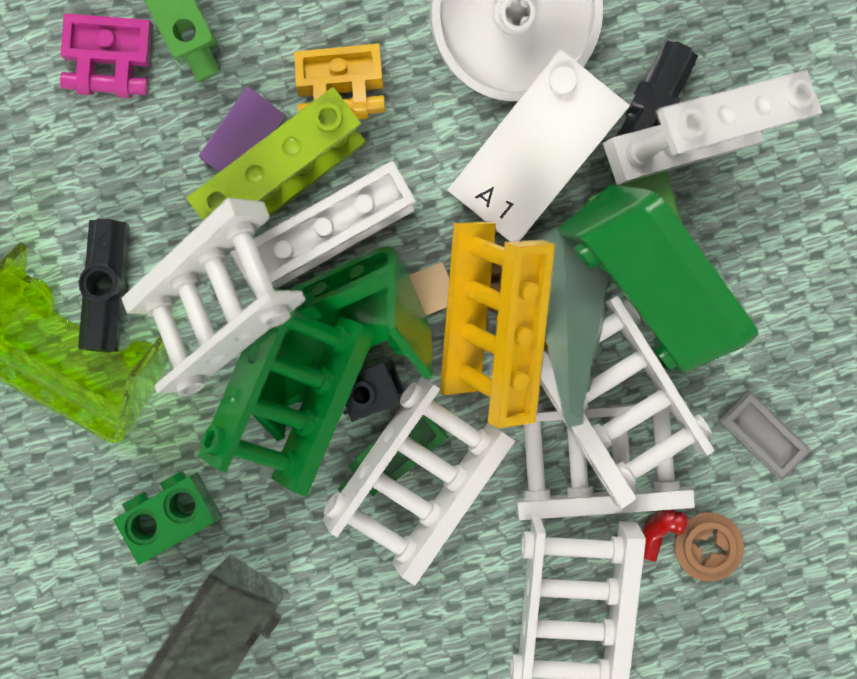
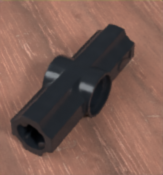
(660, 87)
(104, 257)

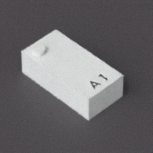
(538, 147)

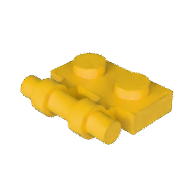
(346, 70)

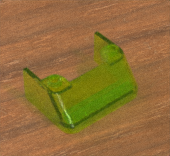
(44, 362)

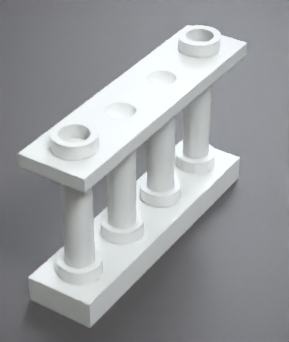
(711, 126)
(332, 225)
(178, 277)
(597, 438)
(580, 496)
(436, 517)
(619, 592)

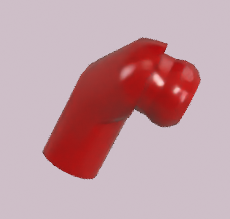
(659, 526)

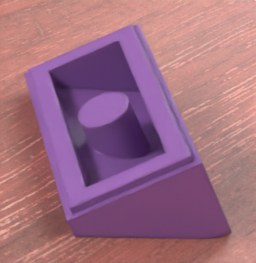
(243, 127)

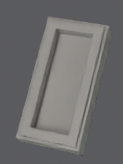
(764, 435)

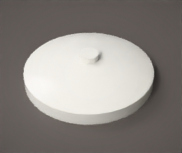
(508, 43)

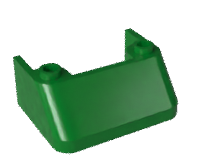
(661, 275)
(368, 291)

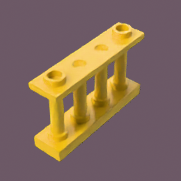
(520, 323)

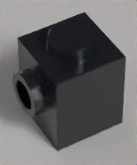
(374, 391)

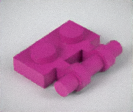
(106, 41)

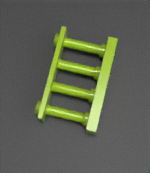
(287, 158)

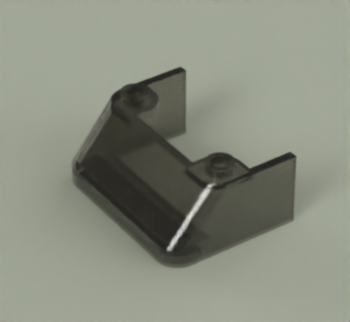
(219, 624)

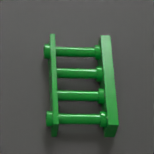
(318, 415)

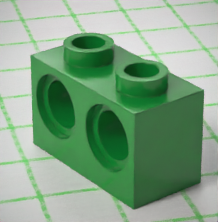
(171, 522)

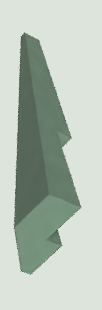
(573, 322)

